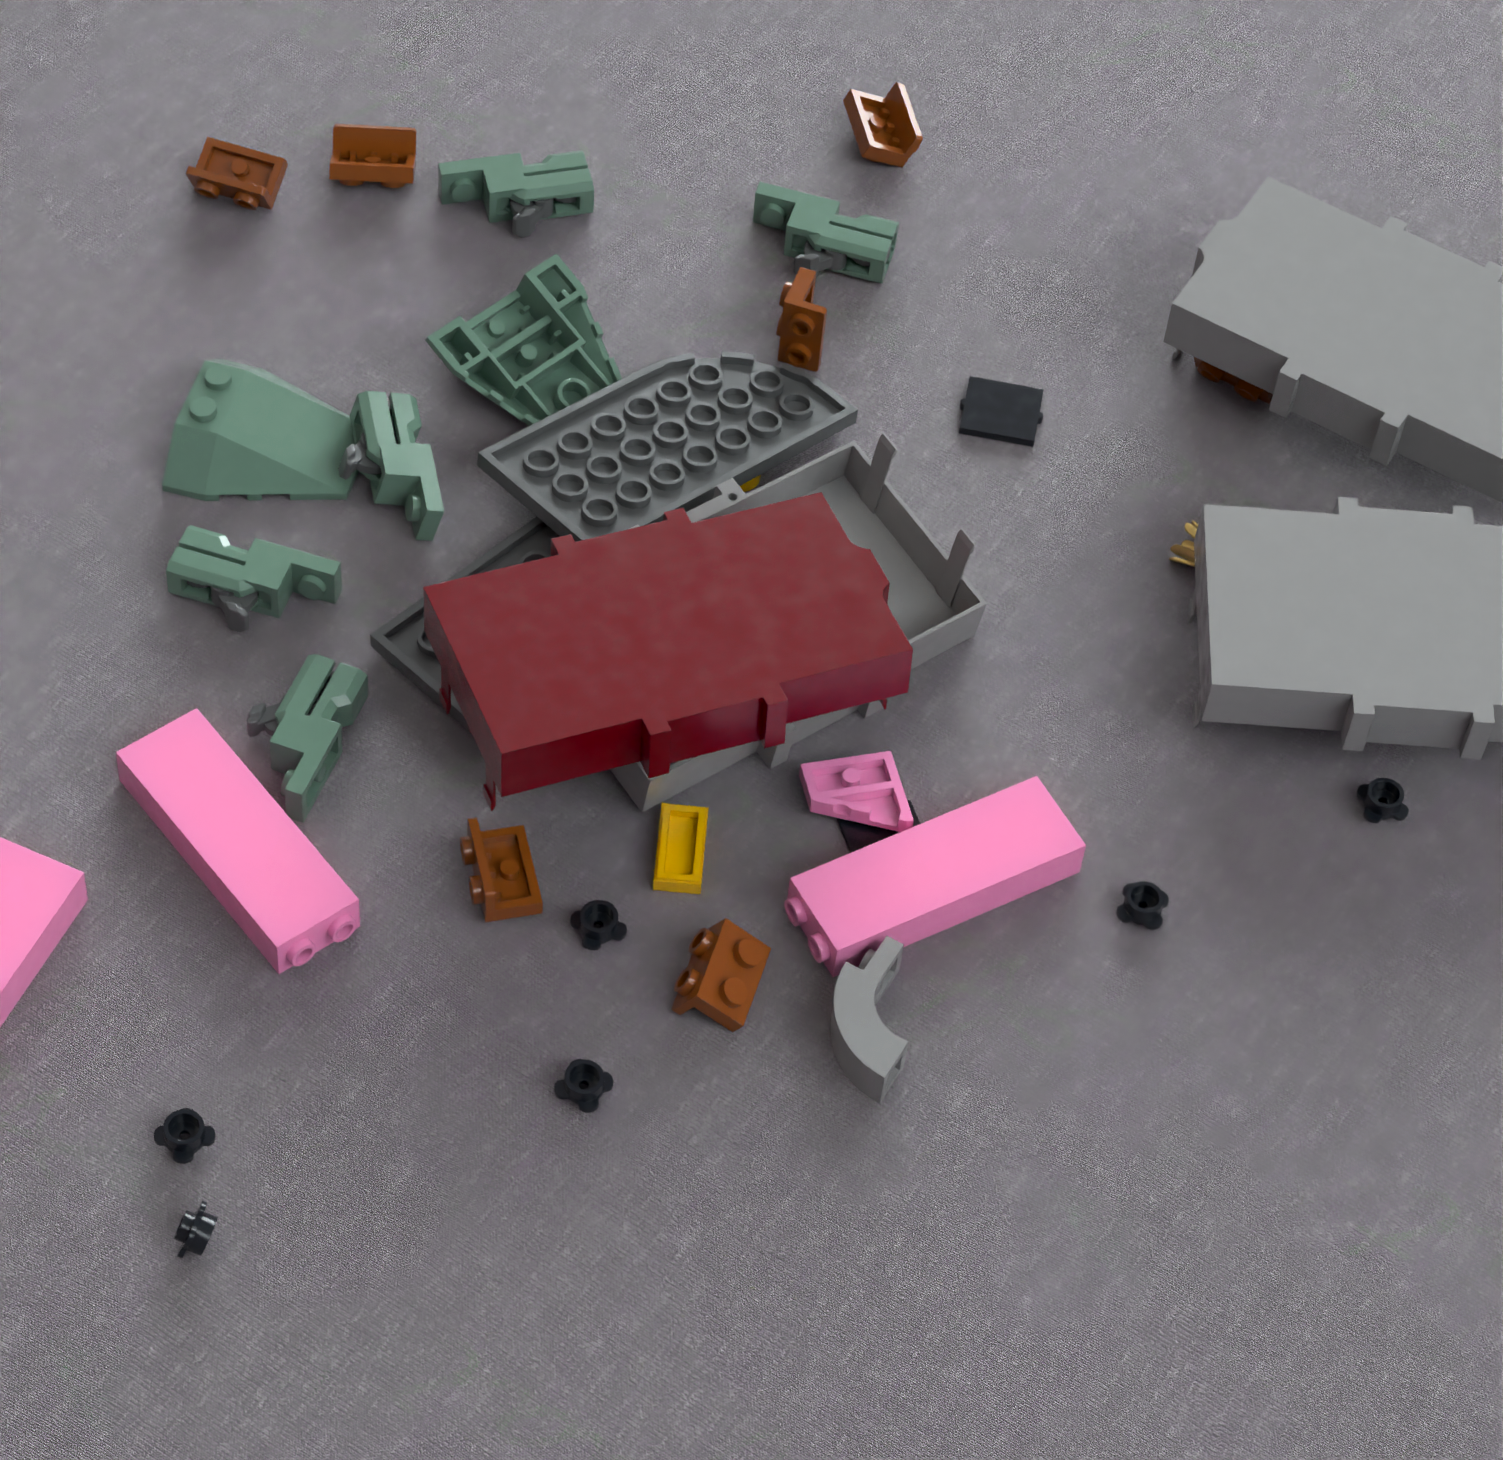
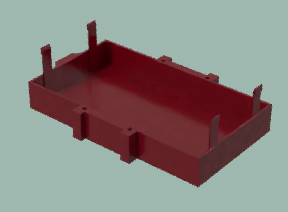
(664, 642)

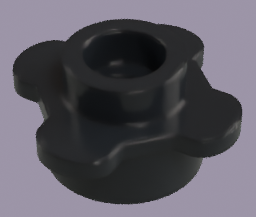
(1385, 791)
(1143, 894)
(600, 913)
(584, 1072)
(184, 1122)
(195, 1230)

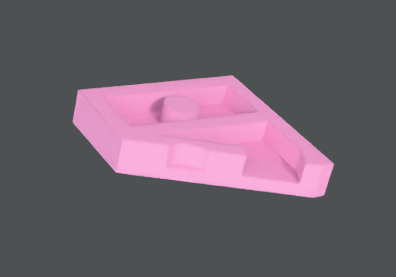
(858, 790)

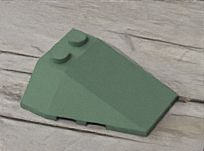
(531, 347)
(256, 438)

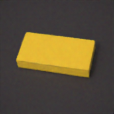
(680, 848)

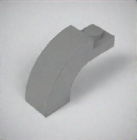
(861, 1042)

